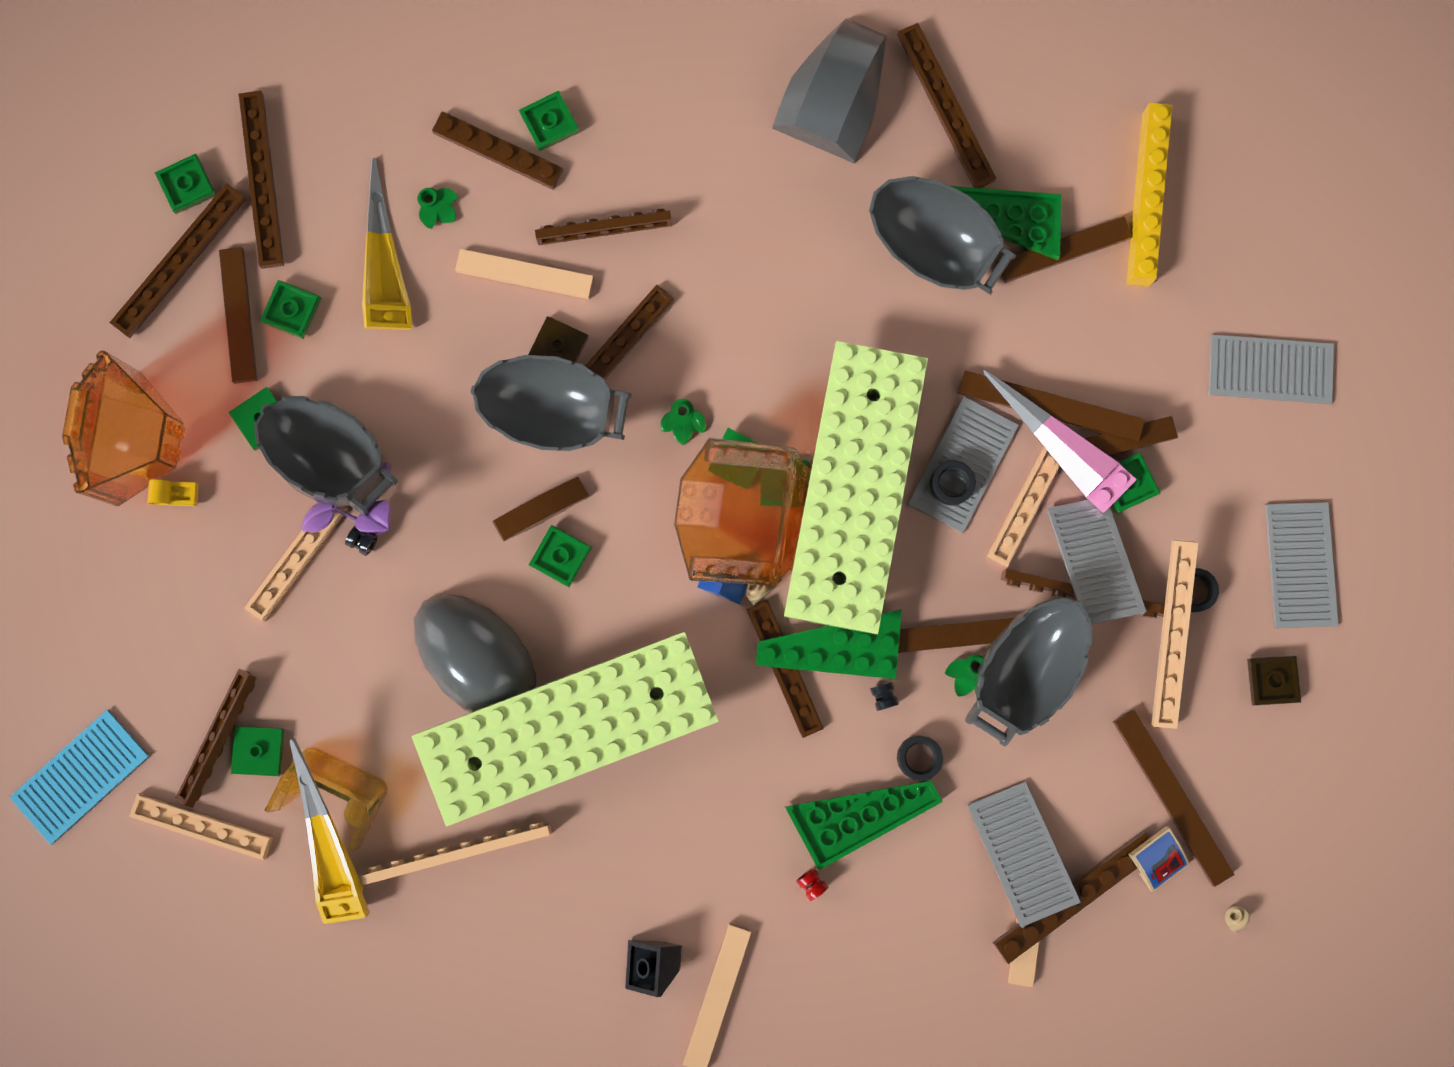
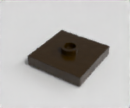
(559, 341)
(1274, 680)

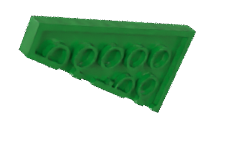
(1023, 217)
(837, 650)
(848, 822)

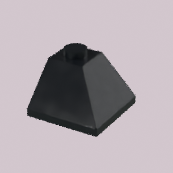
(651, 966)

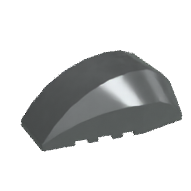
(835, 91)

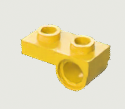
(172, 493)

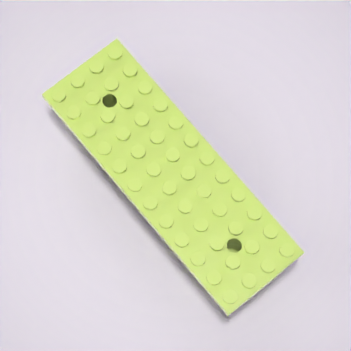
(856, 488)
(564, 728)

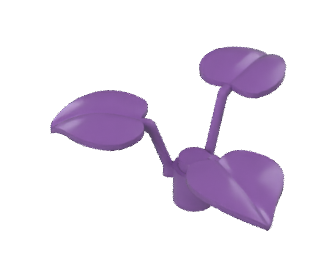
(374, 521)

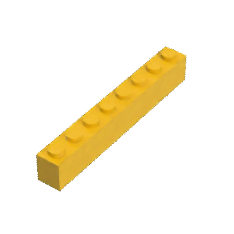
(1149, 195)

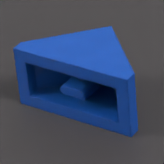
(729, 591)

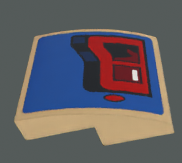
(1159, 859)

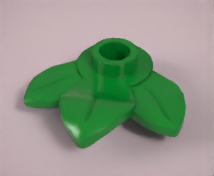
(439, 208)
(683, 424)
(964, 675)

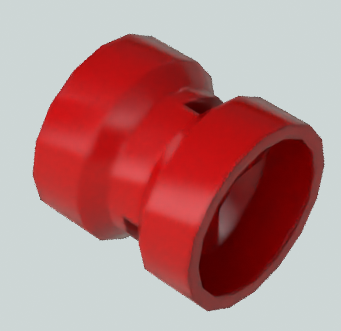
(812, 884)

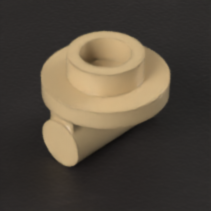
(756, 592)
(1237, 918)

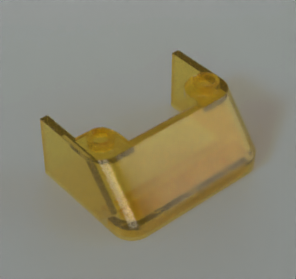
(341, 779)

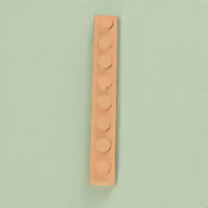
(1174, 634)
(447, 855)

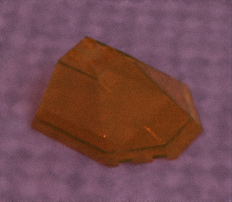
(118, 432)
(741, 512)

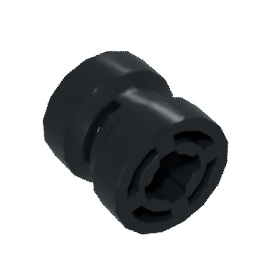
(361, 540)
(884, 696)

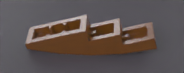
(1152, 433)
(540, 509)

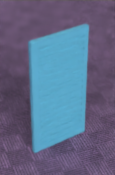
(79, 777)

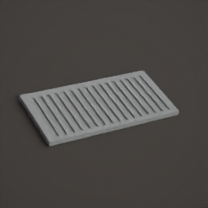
(1271, 369)
(979, 441)
(1096, 561)
(1301, 565)
(1023, 854)

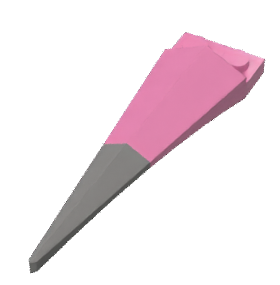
(1091, 470)

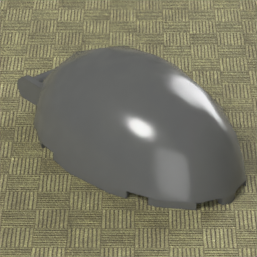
(938, 233)
(548, 403)
(322, 452)
(471, 652)
(1032, 668)

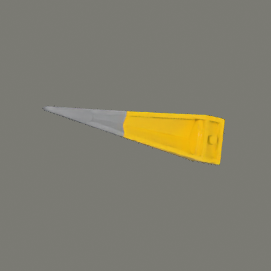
(384, 291)
(335, 878)

